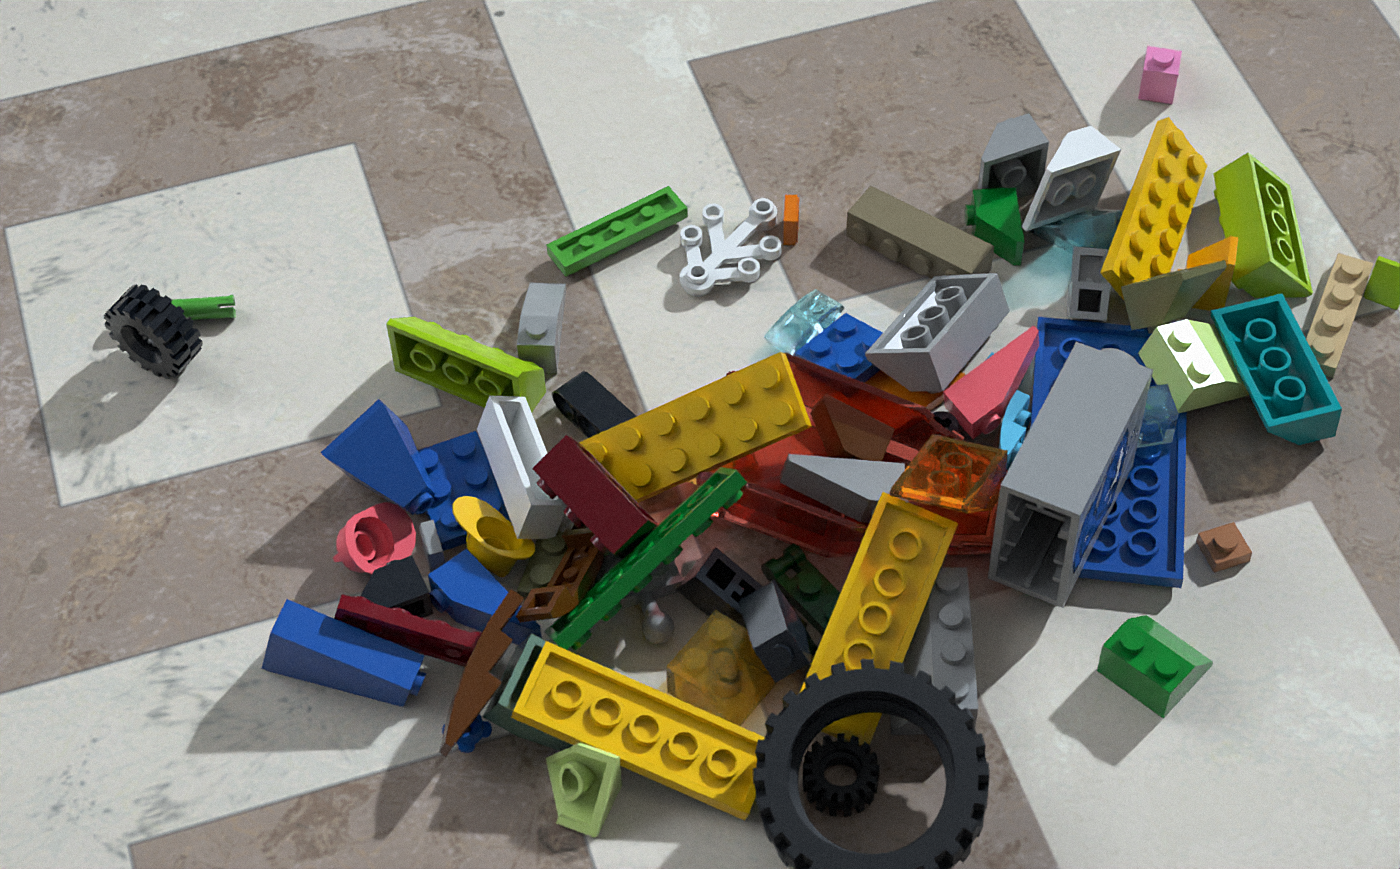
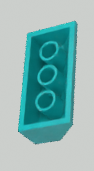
(1279, 369)

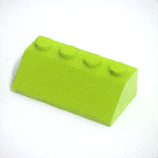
(1263, 216)
(461, 364)

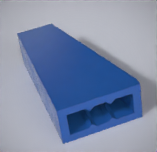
(341, 656)

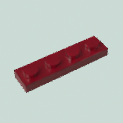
(415, 633)

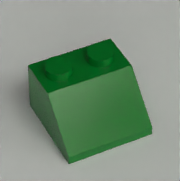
(1151, 664)

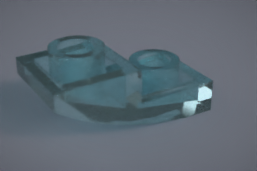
(802, 321)

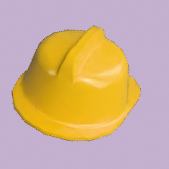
(490, 535)

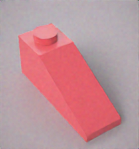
(985, 392)

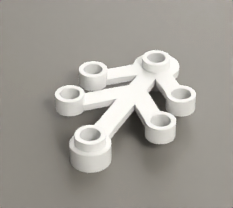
(701, 276)

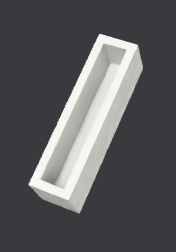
(513, 450)

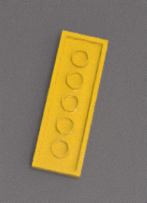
(1155, 209)
(703, 429)
(883, 597)
(643, 727)

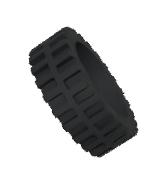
(860, 692)

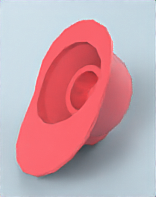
(375, 538)

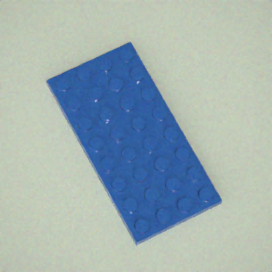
(1147, 522)

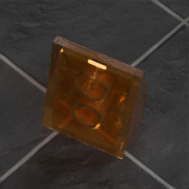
(953, 475)

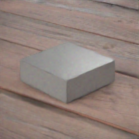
(431, 545)

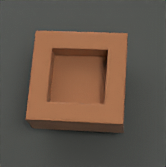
(1224, 547)

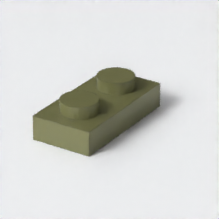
(542, 564)

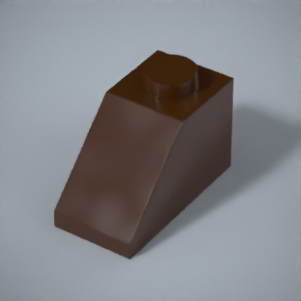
(850, 432)

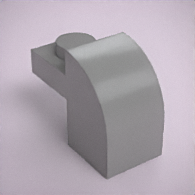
(1088, 288)

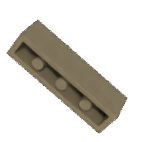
(915, 237)

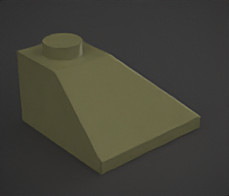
(1168, 295)

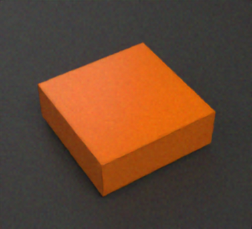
(791, 220)

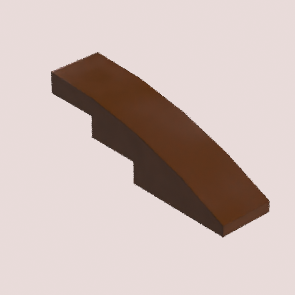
(476, 682)

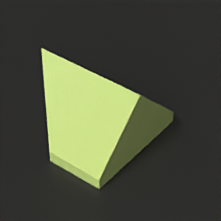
(584, 786)

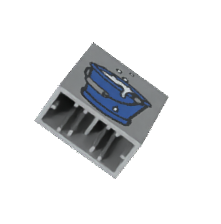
(1069, 473)

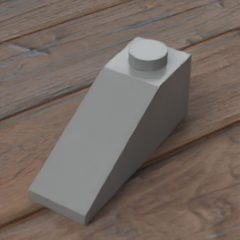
(542, 325)
(841, 483)

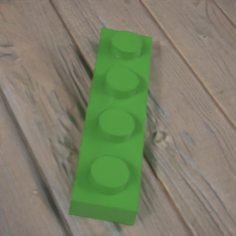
(617, 231)

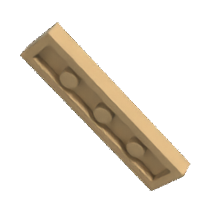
(1337, 310)

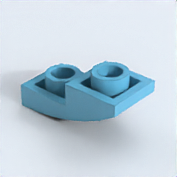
(1014, 425)

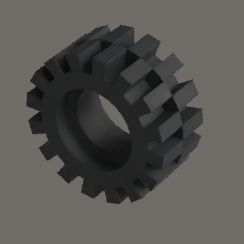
(840, 753)

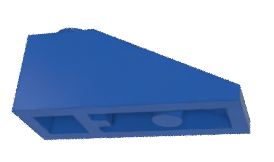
(473, 595)

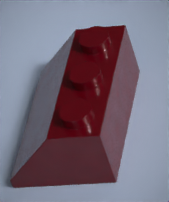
(593, 498)

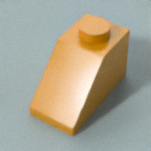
(1217, 293)

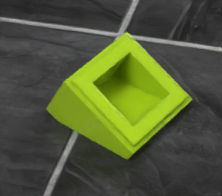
(1384, 283)

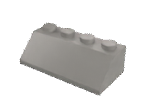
(940, 331)
(944, 645)

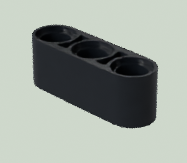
(590, 405)

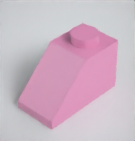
(1160, 75)

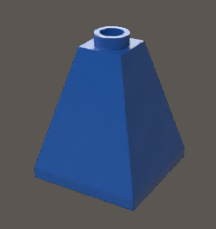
(383, 458)

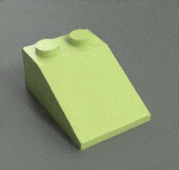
(1193, 364)

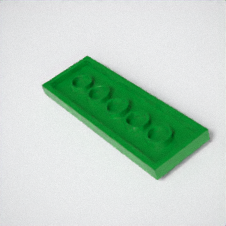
(635, 568)

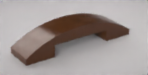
(569, 582)

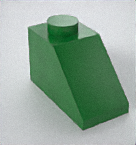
(997, 221)

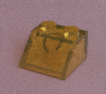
(719, 671)

